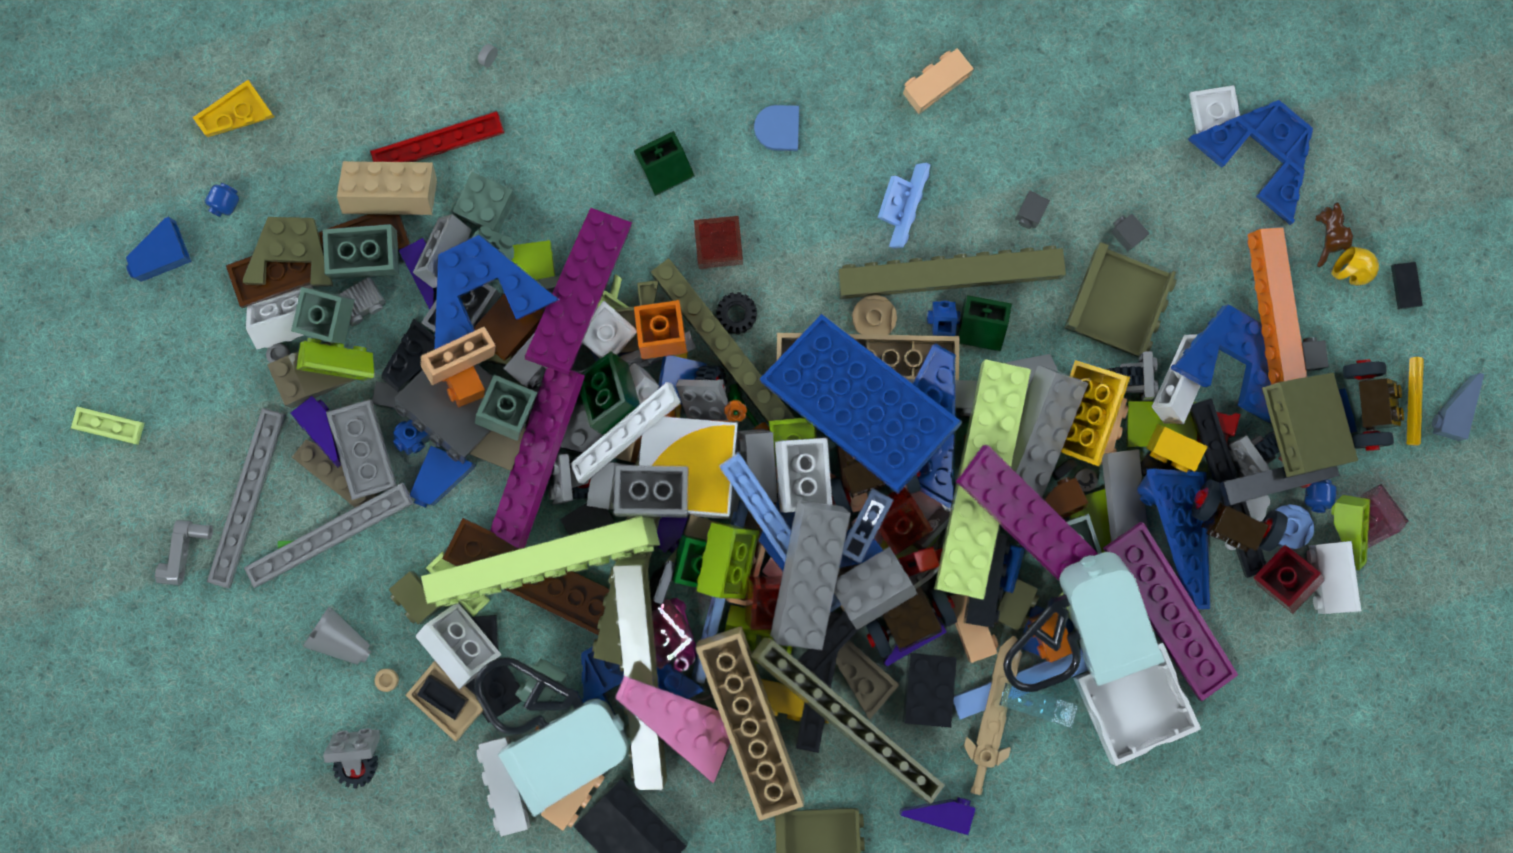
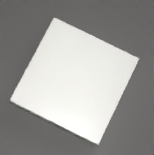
(1213, 107)
(608, 332)

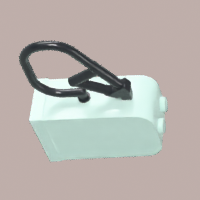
(1106, 621)
(560, 752)

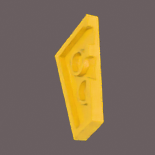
(234, 110)

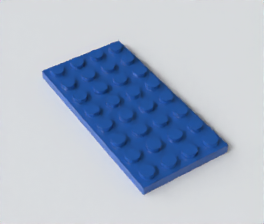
(860, 403)

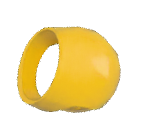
(1361, 266)

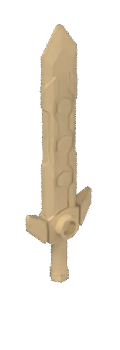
(993, 721)

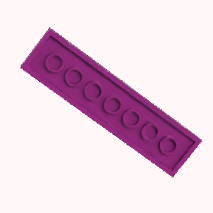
(579, 291)
(536, 456)
(1023, 512)
(1173, 613)

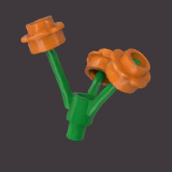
(737, 409)

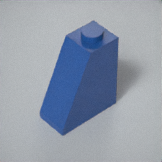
(158, 252)
(438, 477)

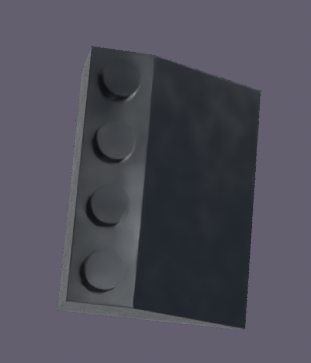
(628, 824)

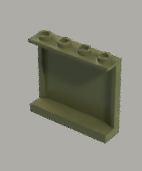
(1120, 301)
(1309, 424)
(819, 831)

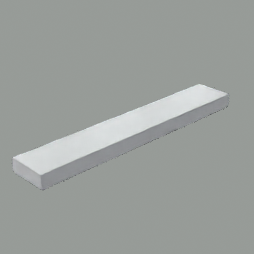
(625, 432)

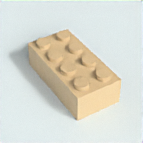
(387, 188)

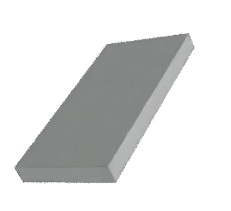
(361, 449)
(1121, 480)

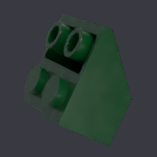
(664, 163)
(984, 323)

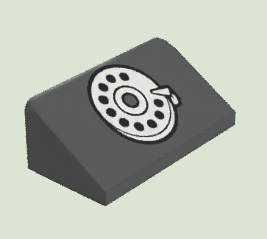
(938, 522)

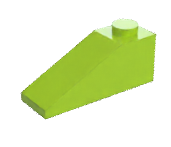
(1352, 525)

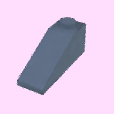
(1457, 414)
(866, 526)

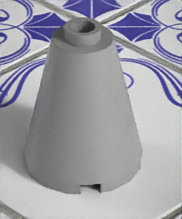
(337, 639)

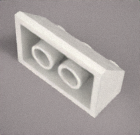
(272, 319)
(803, 472)
(1340, 587)
(457, 645)

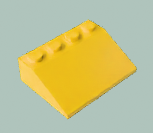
(1096, 412)

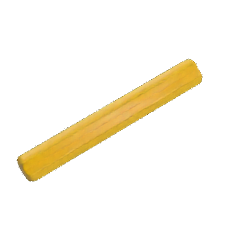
(1415, 394)

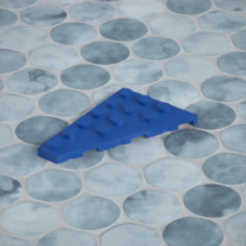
(938, 382)
(1187, 540)

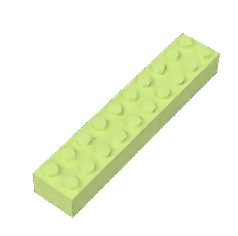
(971, 528)
(541, 560)

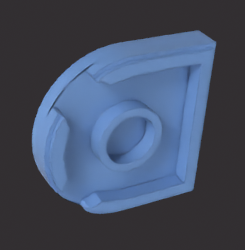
(778, 127)

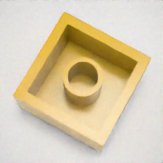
(1176, 447)

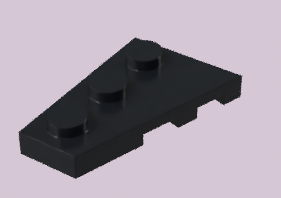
(406, 361)

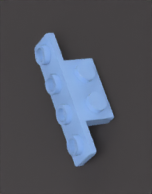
(901, 203)

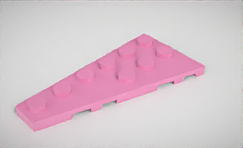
(683, 724)

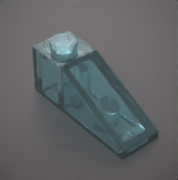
(1039, 705)

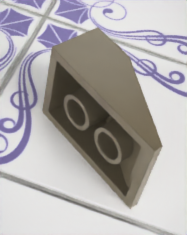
(299, 385)

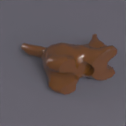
(1337, 235)

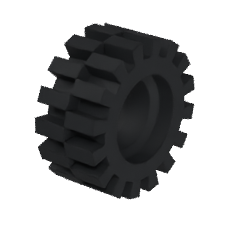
(743, 301)

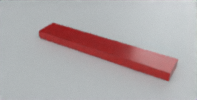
(441, 140)

